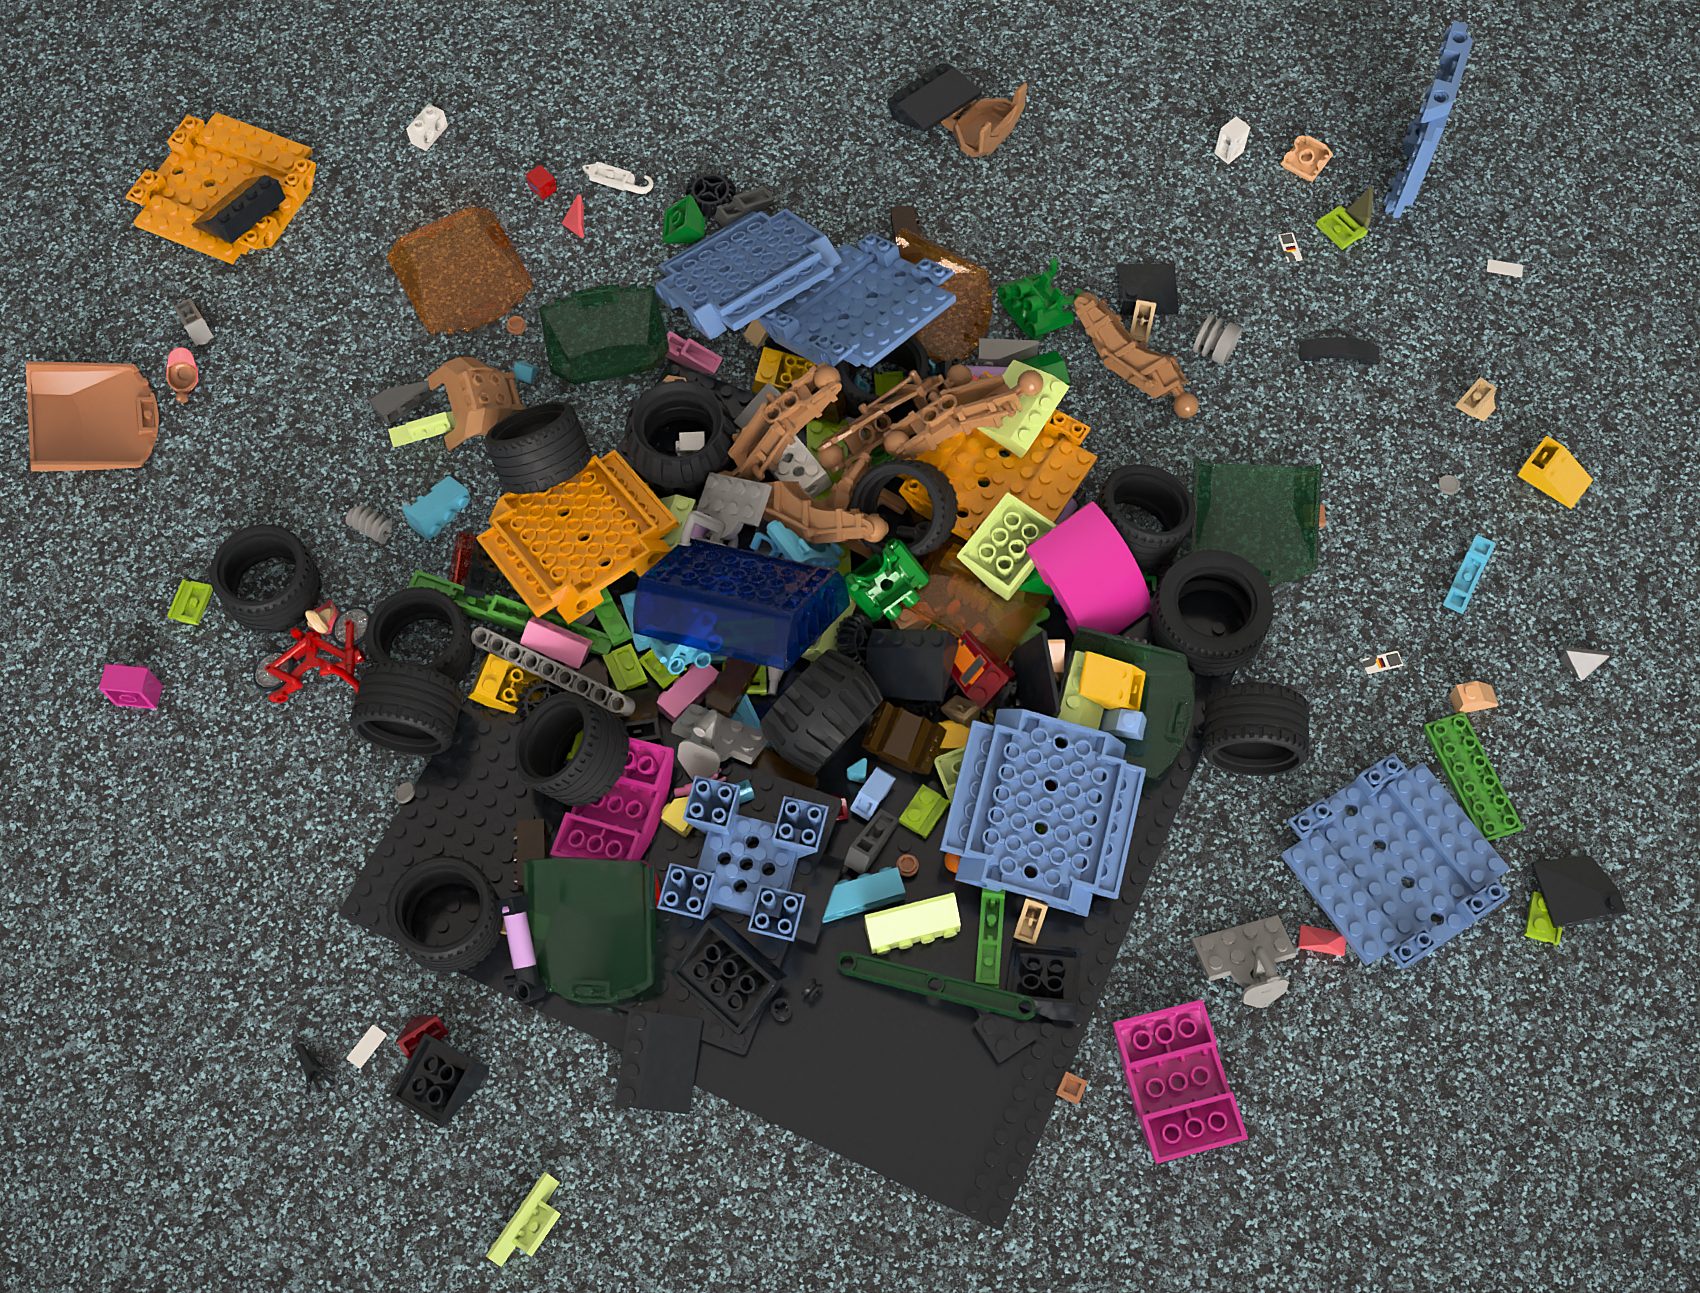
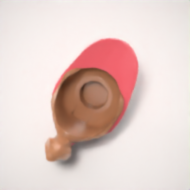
(182, 373)

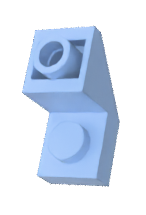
(872, 793)

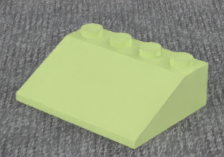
(1023, 428)
(998, 546)

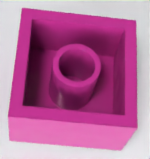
(130, 686)

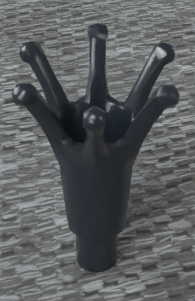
(312, 1068)

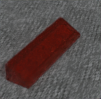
(461, 557)

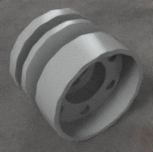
(1217, 339)

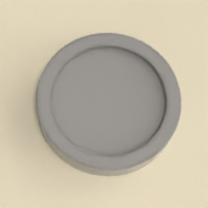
(1448, 484)
(404, 792)

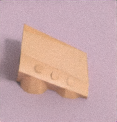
(1307, 157)

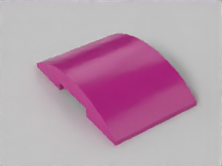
(1091, 572)
(627, 816)
(1178, 1082)

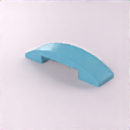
(1468, 574)

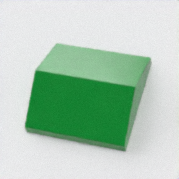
(1050, 363)

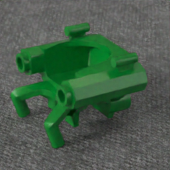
(1036, 304)
(897, 566)

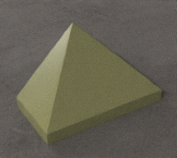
(1362, 209)

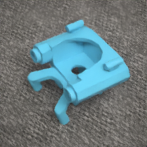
(794, 548)
(677, 656)

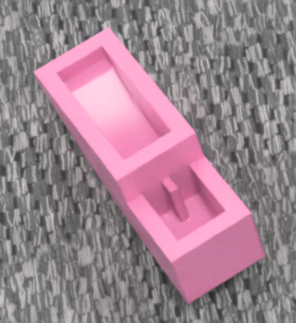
(692, 354)

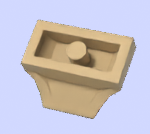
(1478, 400)

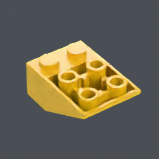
(779, 369)
(1556, 472)
(1111, 682)
(500, 683)

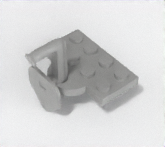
(726, 507)
(713, 740)
(1247, 952)

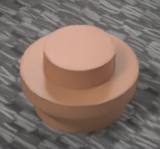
(516, 325)
(907, 865)

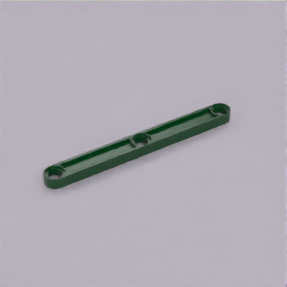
(951, 988)

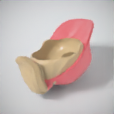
(322, 618)

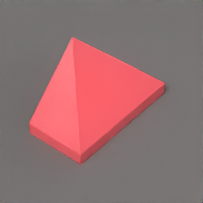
(575, 217)
(1321, 940)

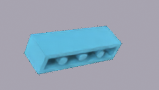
(865, 893)

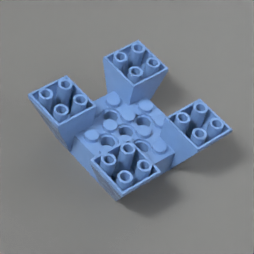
(767, 899)

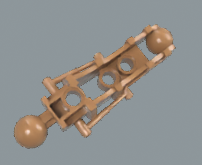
(1140, 366)
(959, 410)
(779, 420)
(832, 455)
(815, 520)

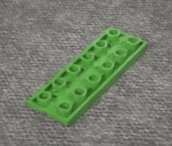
(1472, 776)

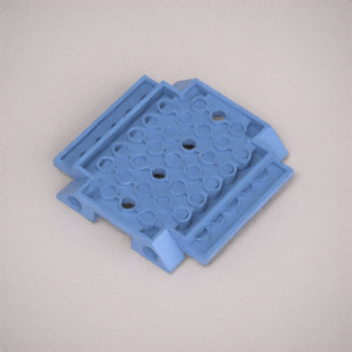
(1429, 126)
(746, 270)
(862, 307)
(1005, 795)
(1422, 840)

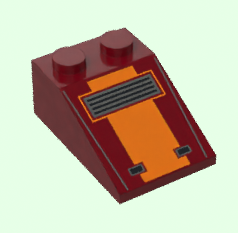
(979, 670)

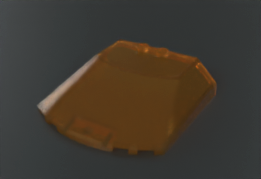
(460, 271)
(959, 327)
(962, 601)

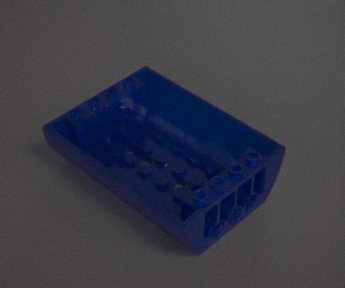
(738, 603)

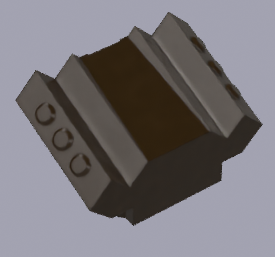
(903, 739)

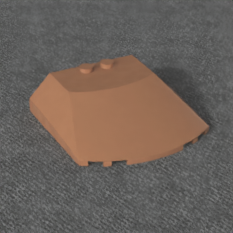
(89, 416)

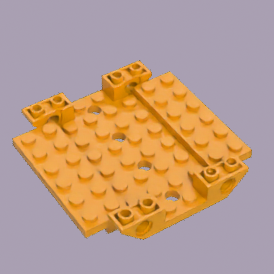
(224, 155)
(1041, 478)
(544, 551)

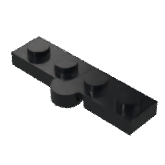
(479, 572)

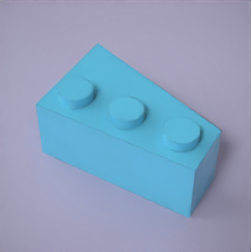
(437, 508)

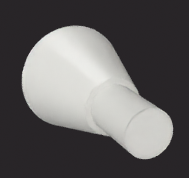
(774, 677)

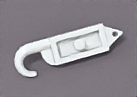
(616, 178)

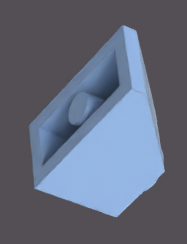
(1124, 723)

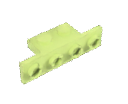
(422, 428)
(529, 1223)

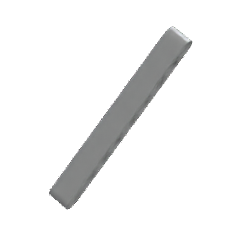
(560, 674)

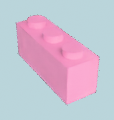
(556, 642)
(687, 690)

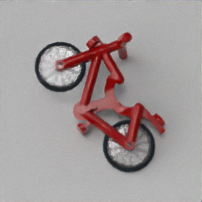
(277, 666)

